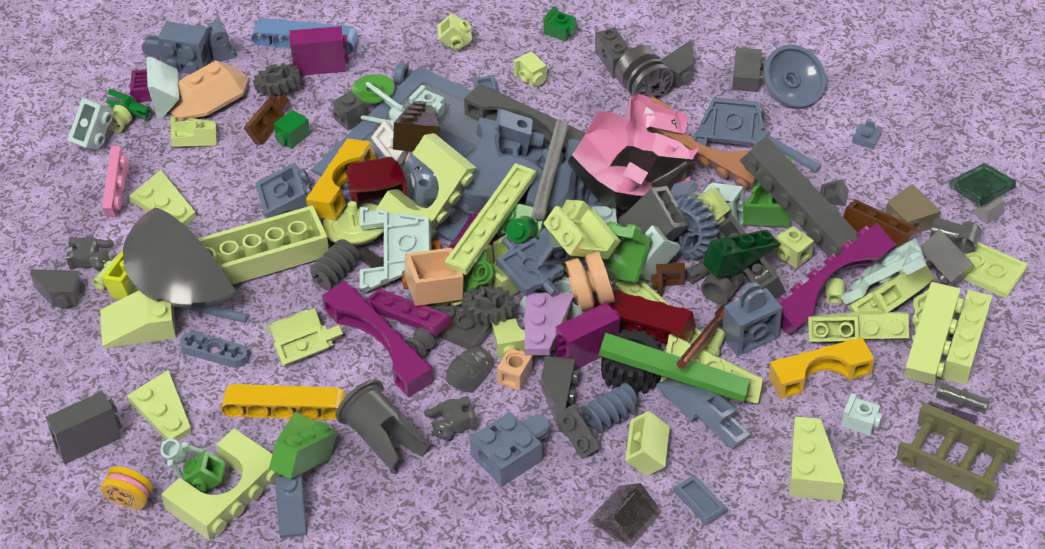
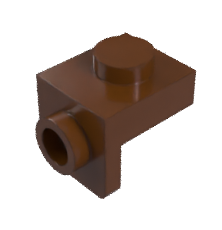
(668, 275)

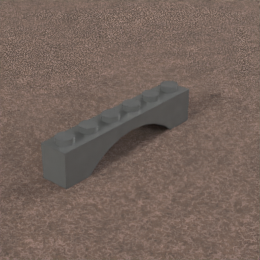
(486, 101)

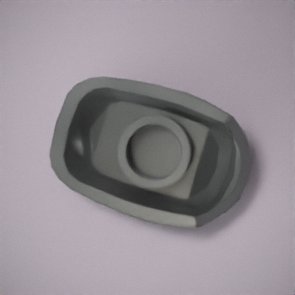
(469, 369)

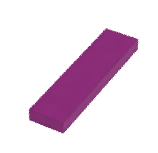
(406, 311)

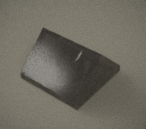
(626, 513)

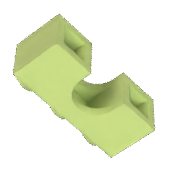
(509, 335)

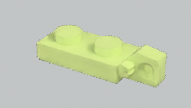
(306, 344)

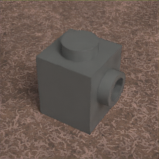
(348, 110)

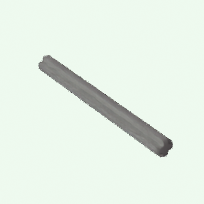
(549, 170)

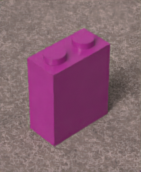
(319, 50)
(583, 335)

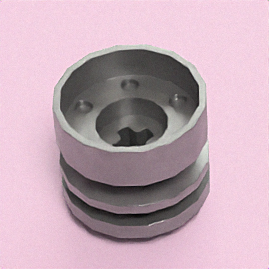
(643, 72)

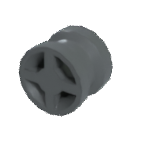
(421, 341)

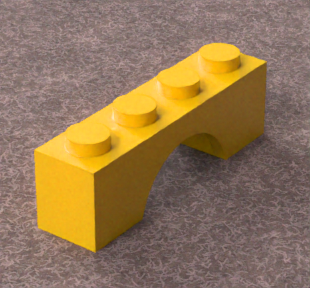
(326, 194)
(847, 358)

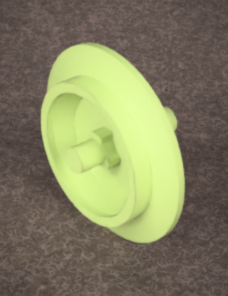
(348, 226)

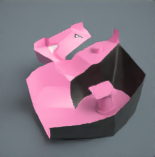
(624, 160)

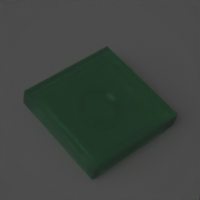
(982, 184)

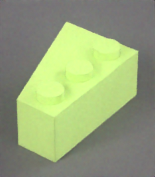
(813, 464)

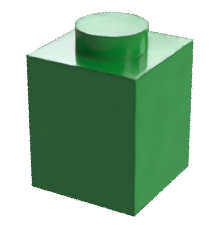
(291, 129)

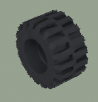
(618, 373)

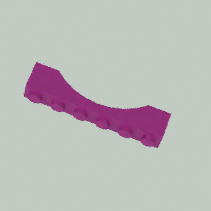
(865, 251)
(349, 309)

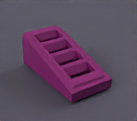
(139, 86)

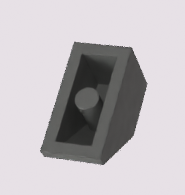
(681, 64)
(58, 287)

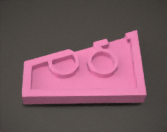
(115, 181)

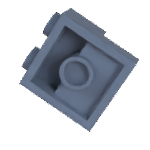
(284, 190)

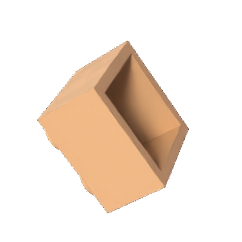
(430, 279)

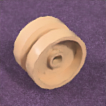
(585, 283)

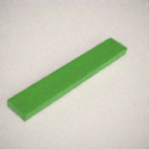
(666, 365)

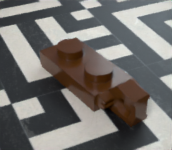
(263, 120)

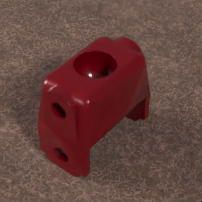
(374, 178)

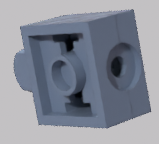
(180, 46)
(751, 320)
(509, 446)

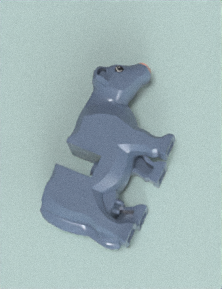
(493, 161)

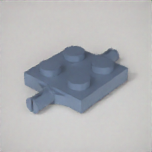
(523, 270)

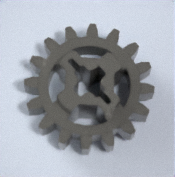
(277, 79)
(488, 304)

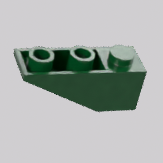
(734, 253)

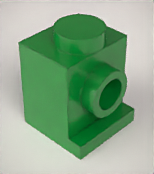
(559, 24)

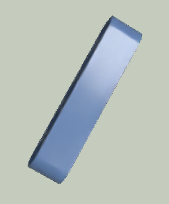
(276, 32)

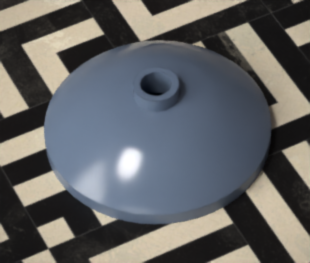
(798, 67)

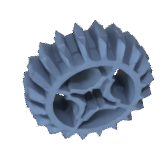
(701, 228)

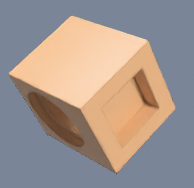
(514, 369)

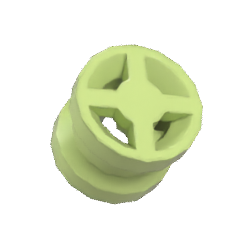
(121, 117)

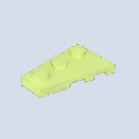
(162, 194)
(161, 407)

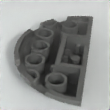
(171, 263)

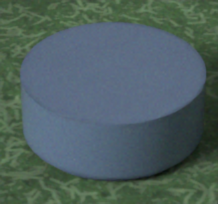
(401, 72)

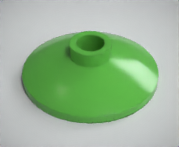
(368, 96)

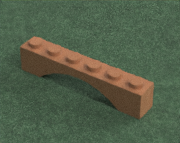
(724, 162)

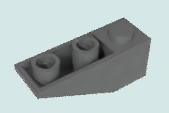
(557, 382)

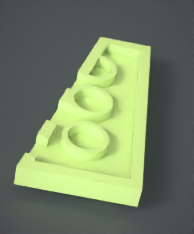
(679, 346)

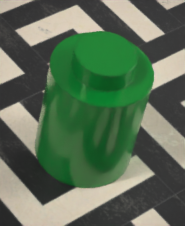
(521, 229)

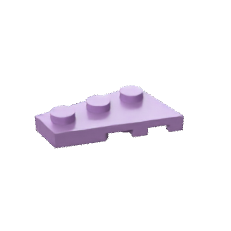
(541, 318)

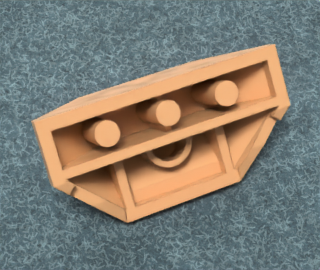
(209, 90)

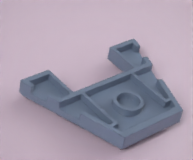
(731, 122)

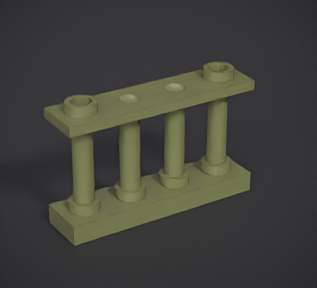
(964, 432)

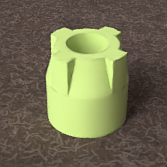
(834, 289)

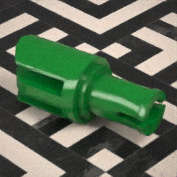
(129, 103)

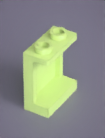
(582, 235)

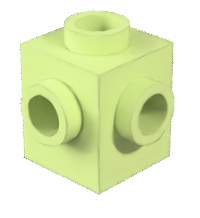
(454, 32)
(794, 247)

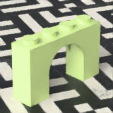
(452, 175)
(212, 513)

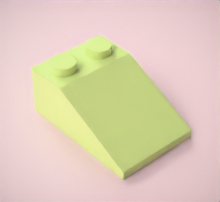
(137, 321)

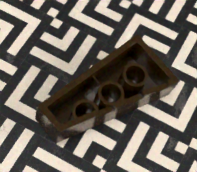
(413, 124)

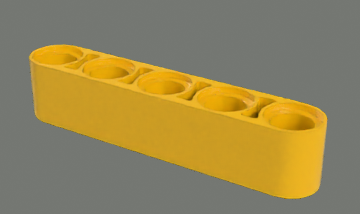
(281, 401)

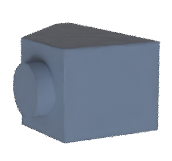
(549, 250)
(290, 506)

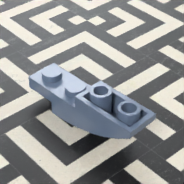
(707, 406)

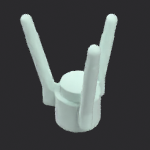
(395, 111)
(176, 452)

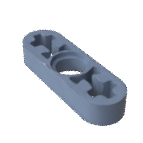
(207, 342)

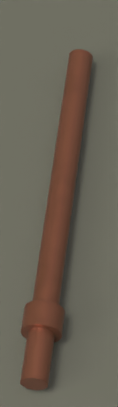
(702, 338)

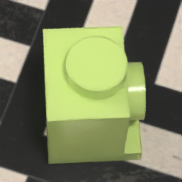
(530, 69)

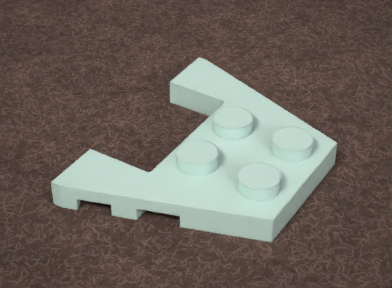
(401, 235)
(902, 259)

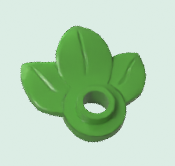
(475, 275)

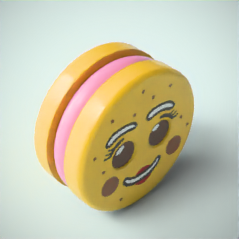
(126, 487)

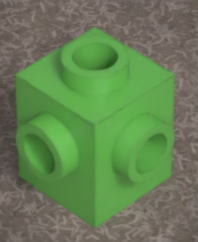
(203, 471)

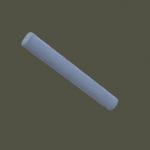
(800, 158)
(219, 311)

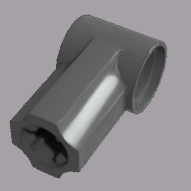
(963, 236)

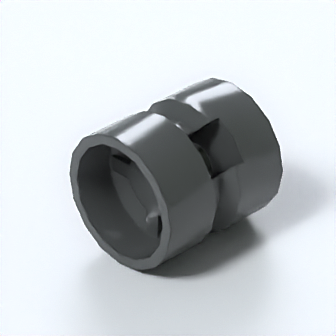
(722, 288)

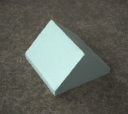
(162, 85)

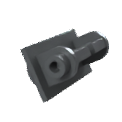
(578, 431)

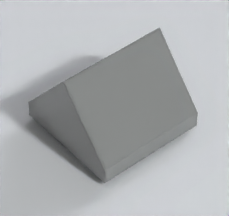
(990, 210)

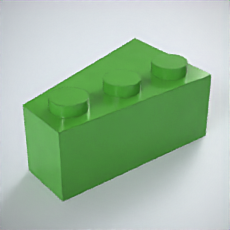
(764, 210)
(302, 446)

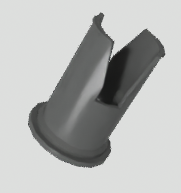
(379, 420)

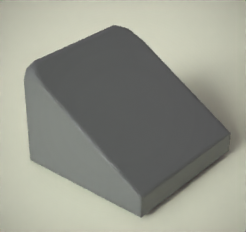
(835, 192)

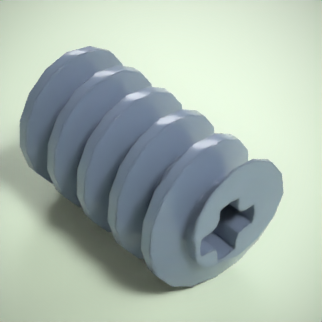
(609, 406)

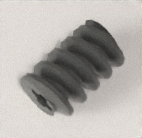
(334, 264)

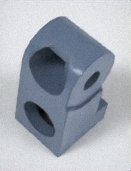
(219, 43)

